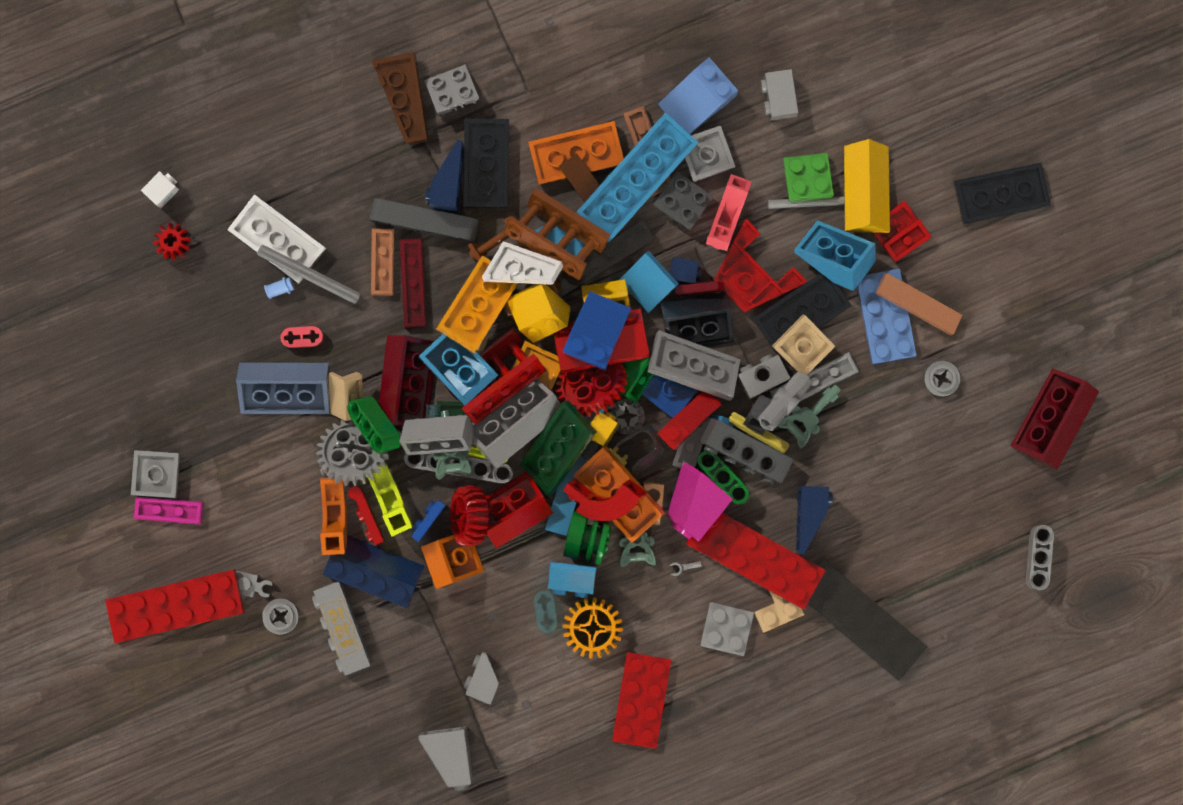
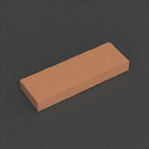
(382, 262)

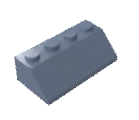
(283, 388)

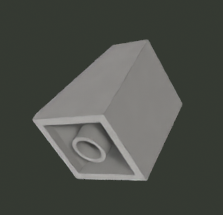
(450, 755)

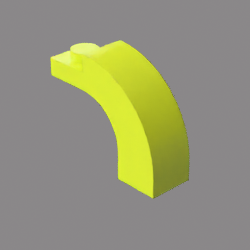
(391, 501)

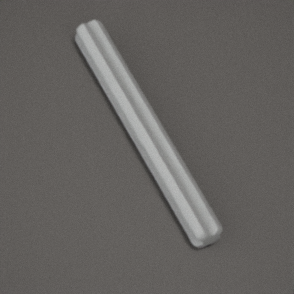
(308, 274)

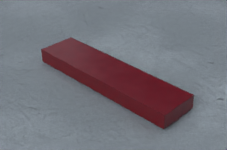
(413, 283)

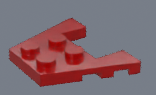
(746, 280)

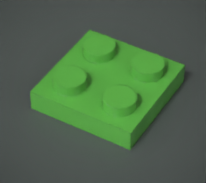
(808, 177)

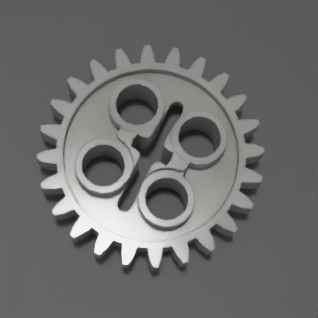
(352, 451)

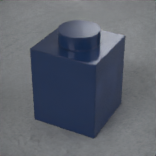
(685, 271)

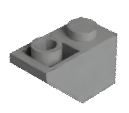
(484, 680)

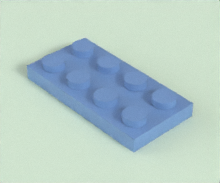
(885, 323)

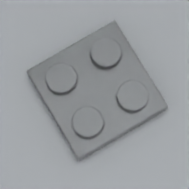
(710, 155)
(155, 474)
(726, 629)

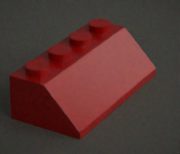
(630, 345)

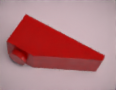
(688, 420)

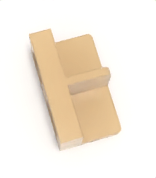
(342, 391)

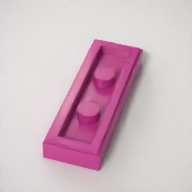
(168, 510)

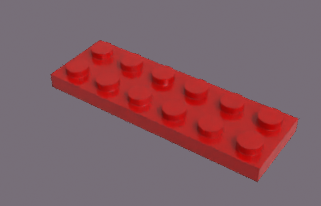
(760, 560)
(175, 606)

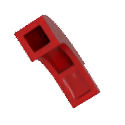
(605, 508)

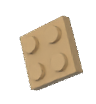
(803, 345)

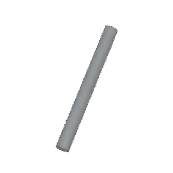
(784, 203)

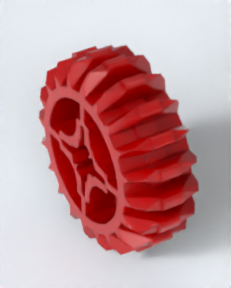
(469, 515)

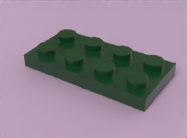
(558, 447)

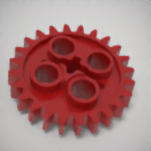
(592, 388)

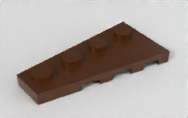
(403, 90)

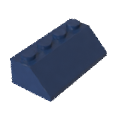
(375, 571)

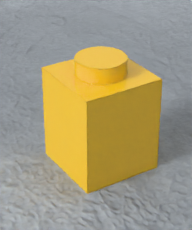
(605, 427)

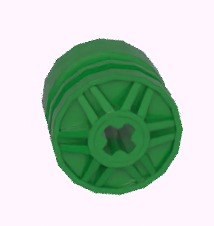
(587, 538)

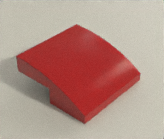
(905, 232)

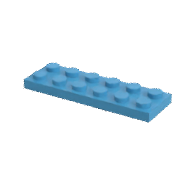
(638, 176)

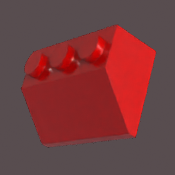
(515, 509)

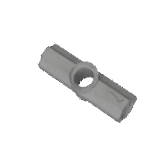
(784, 401)

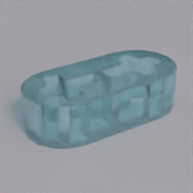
(550, 610)

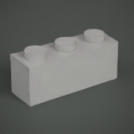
(437, 435)

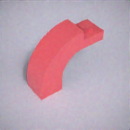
(728, 212)

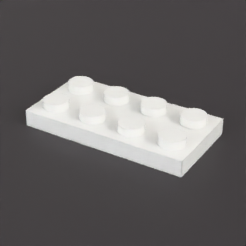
(262, 225)

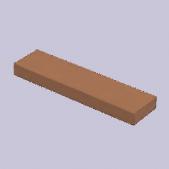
(638, 126)
(918, 304)

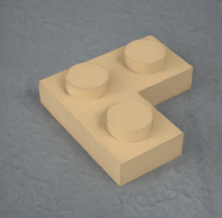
(777, 613)

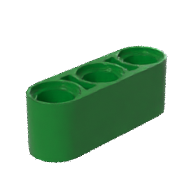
(374, 424)
(718, 466)

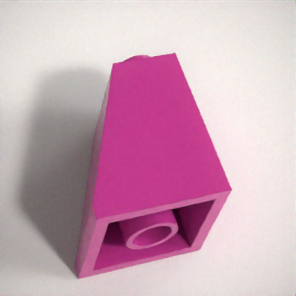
(695, 503)

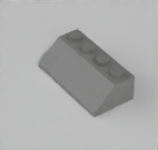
(515, 423)

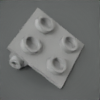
(451, 90)

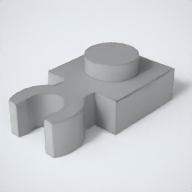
(249, 584)

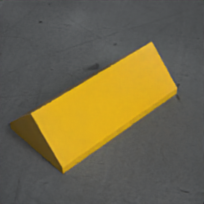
(866, 187)

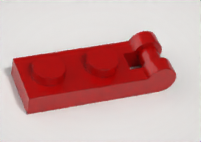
(365, 514)

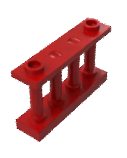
(511, 382)

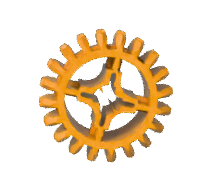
(591, 645)

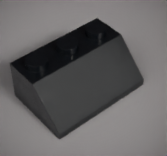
(699, 319)

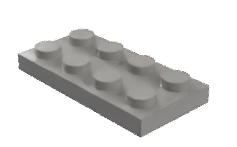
(694, 365)

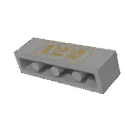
(342, 628)

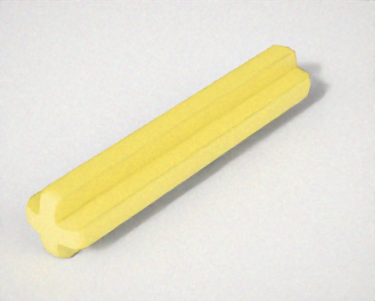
(767, 438)

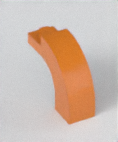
(334, 517)

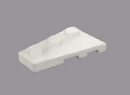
(521, 265)

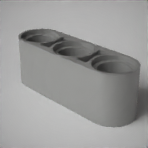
(1046, 548)

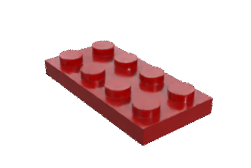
(641, 700)

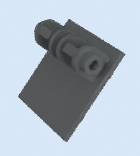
(683, 200)

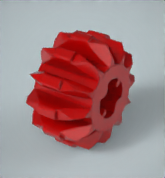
(177, 247)

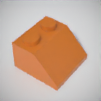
(451, 561)

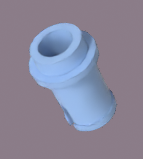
(279, 287)

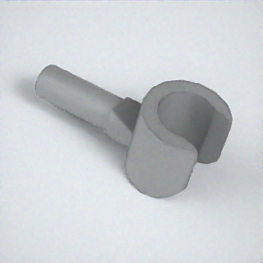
(683, 567)

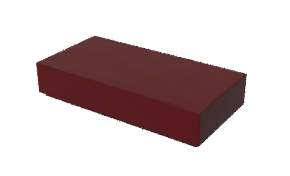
(700, 288)

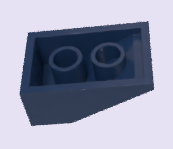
(446, 185)
(811, 510)

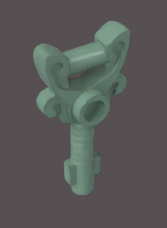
(808, 417)
(460, 456)
(642, 541)

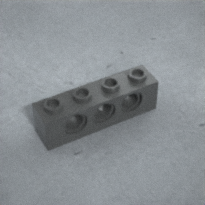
(777, 464)

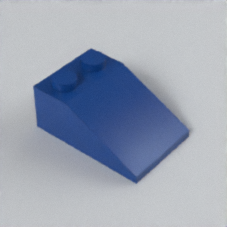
(596, 330)

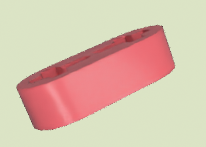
(302, 331)

